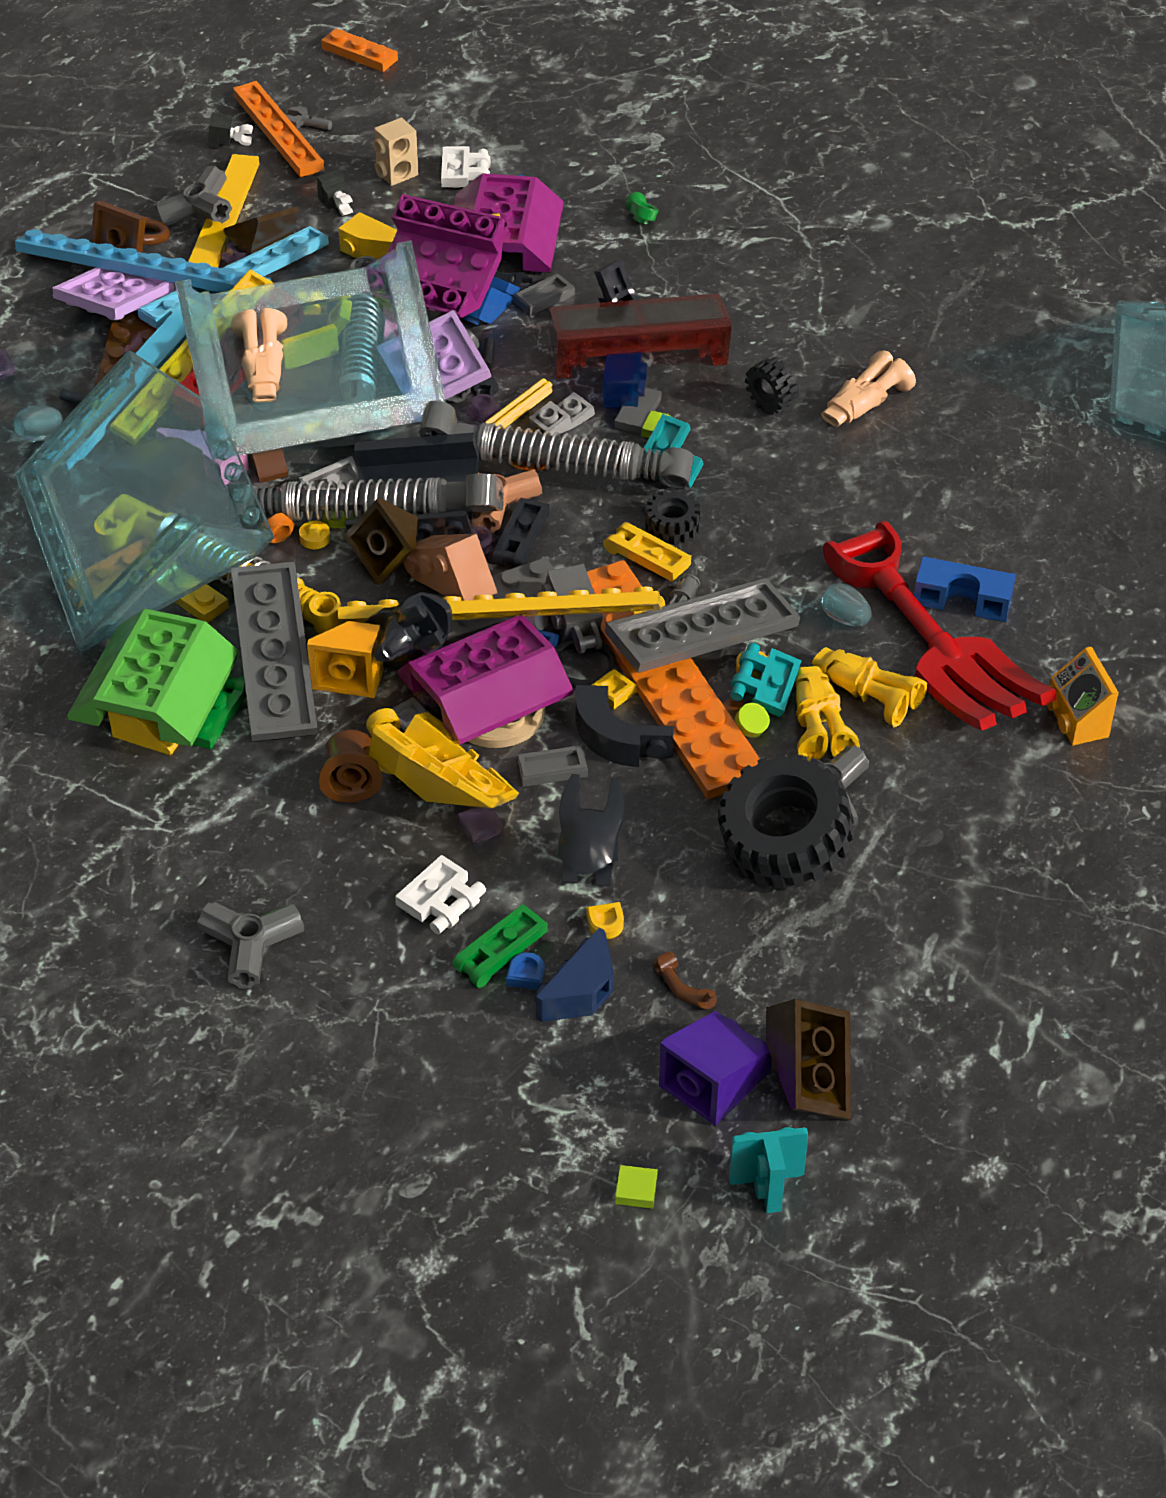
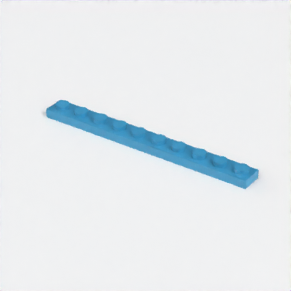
(128, 261)

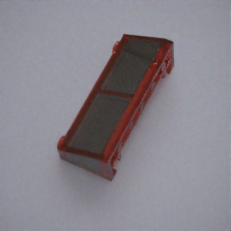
(639, 327)

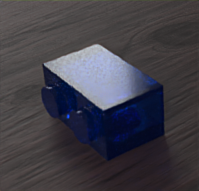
(624, 380)

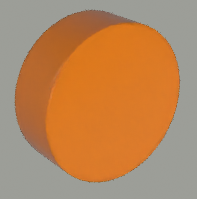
(281, 527)

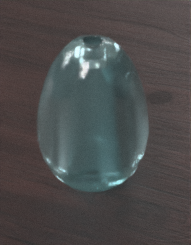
(37, 422)
(846, 605)

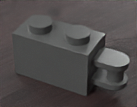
(574, 625)

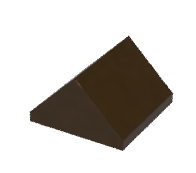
(263, 230)
(383, 538)

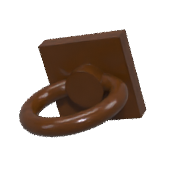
(125, 228)

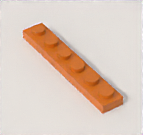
(278, 129)

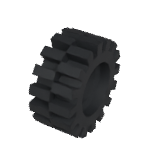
(771, 385)
(676, 505)

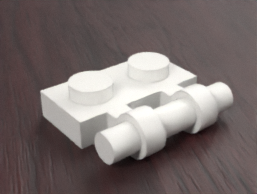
(456, 165)
(433, 887)

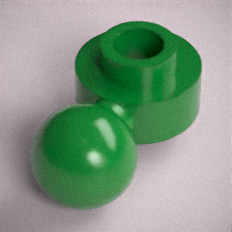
(642, 211)

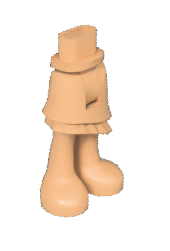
(261, 363)
(862, 394)

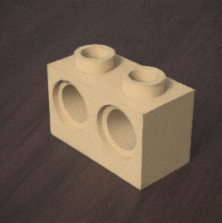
(396, 151)

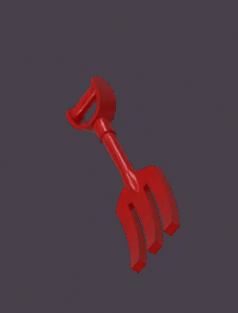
(945, 653)

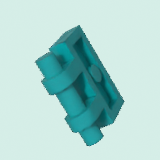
(775, 680)

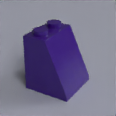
(712, 1065)

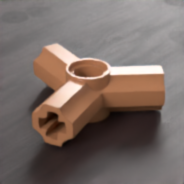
(515, 487)

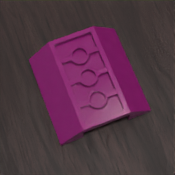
(529, 212)
(452, 249)
(490, 678)

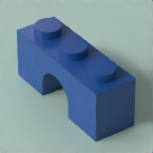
(943, 579)

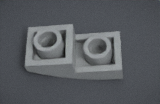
(563, 416)

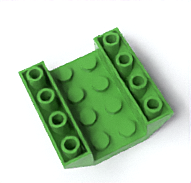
(160, 672)

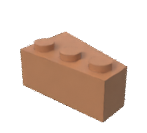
(451, 566)

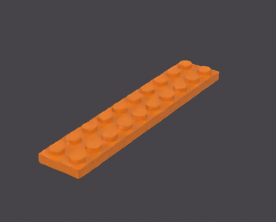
(682, 698)

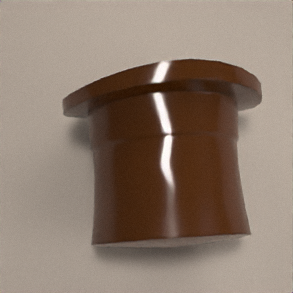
(349, 770)

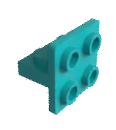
(767, 1161)

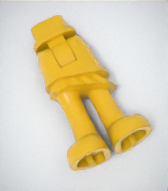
(864, 678)
(817, 704)

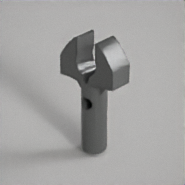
(299, 117)

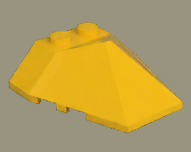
(437, 765)

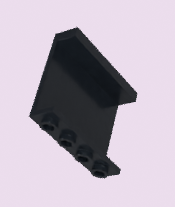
(424, 458)

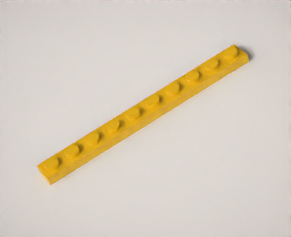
(514, 604)

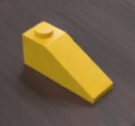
(365, 237)

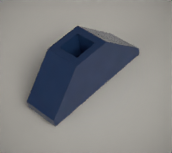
(579, 983)

